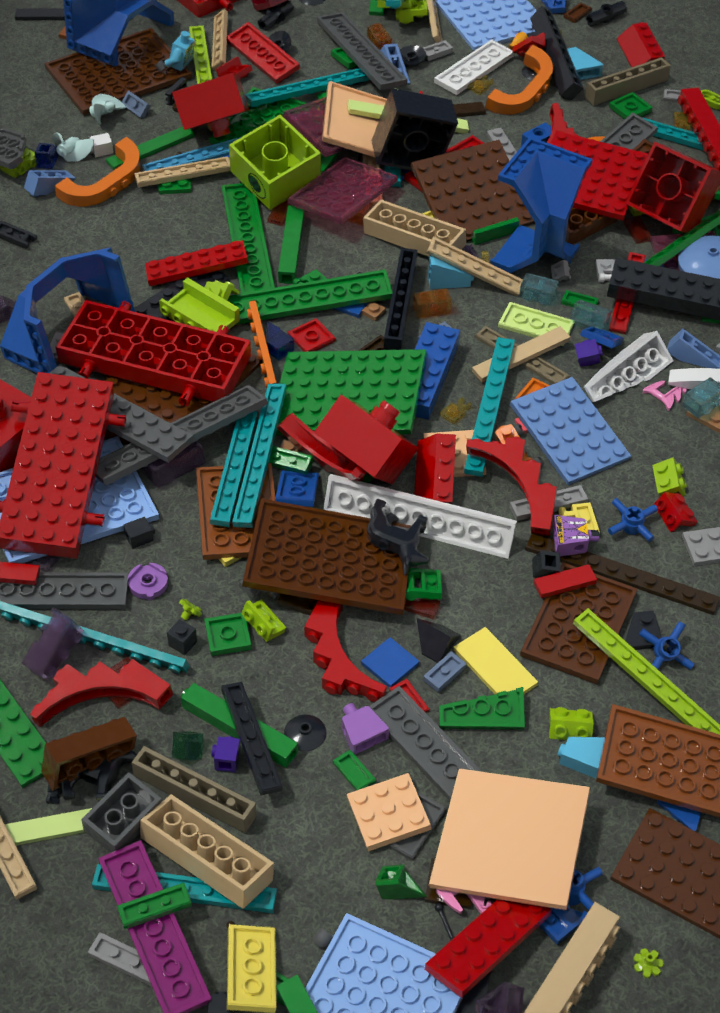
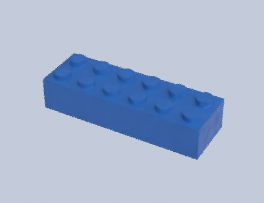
(441, 347)

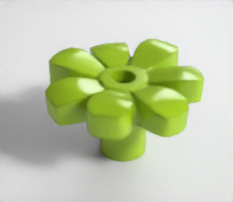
(189, 609)
(647, 963)

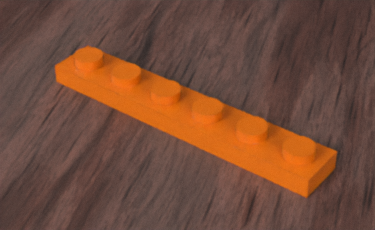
(259, 340)

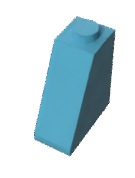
(585, 65)
(446, 276)
(582, 754)

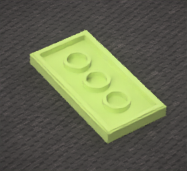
(532, 321)

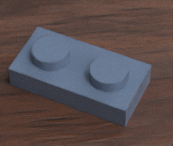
(136, 104)
(444, 672)

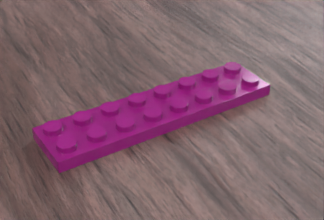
(158, 941)

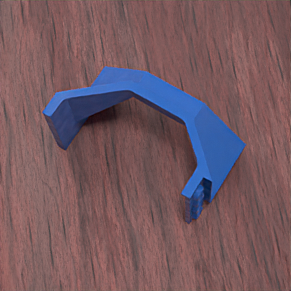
(98, 25)
(547, 184)
(97, 275)

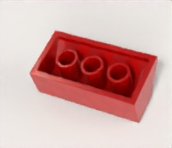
(639, 44)
(435, 467)

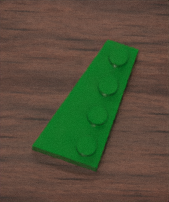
(495, 711)

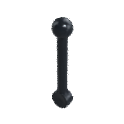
(439, 908)

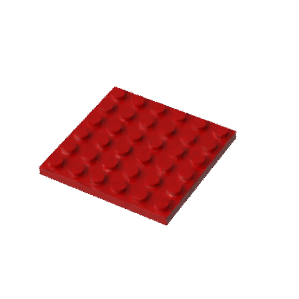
(608, 178)

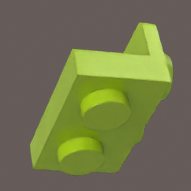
(222, 289)
(669, 477)
(263, 620)
(570, 723)

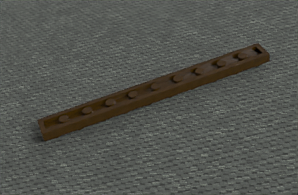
(632, 576)

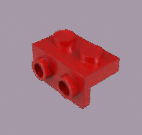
(522, 47)
(234, 66)
(675, 511)

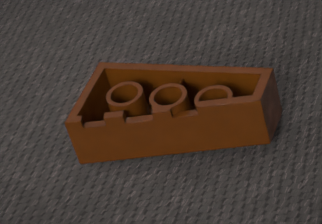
(584, 223)
(86, 750)

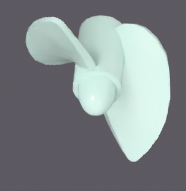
(104, 104)
(73, 148)

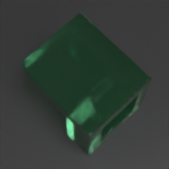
(187, 745)

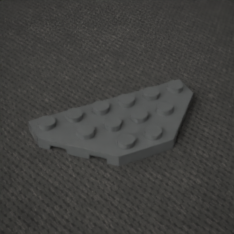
(11, 148)

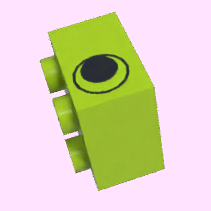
(274, 161)

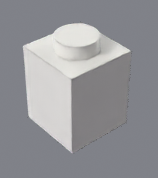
(102, 145)

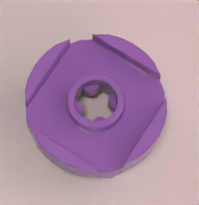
(148, 590)

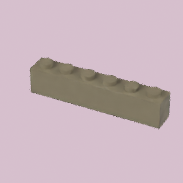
(627, 81)
(194, 789)

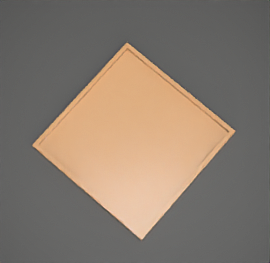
(347, 129)
(511, 838)

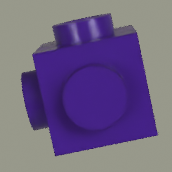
(588, 352)
(226, 754)

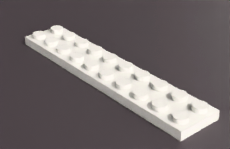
(445, 521)

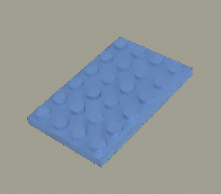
(570, 430)

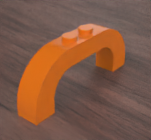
(513, 104)
(109, 185)

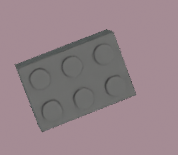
(117, 816)

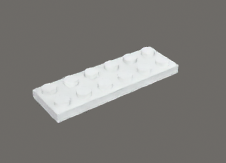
(473, 67)

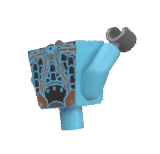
(181, 53)

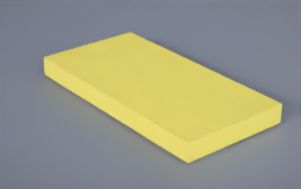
(494, 663)
(251, 969)

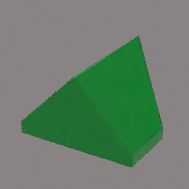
(396, 883)

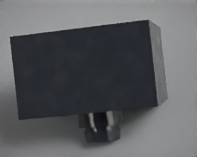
(413, 128)

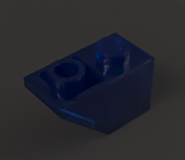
(46, 155)
(278, 342)

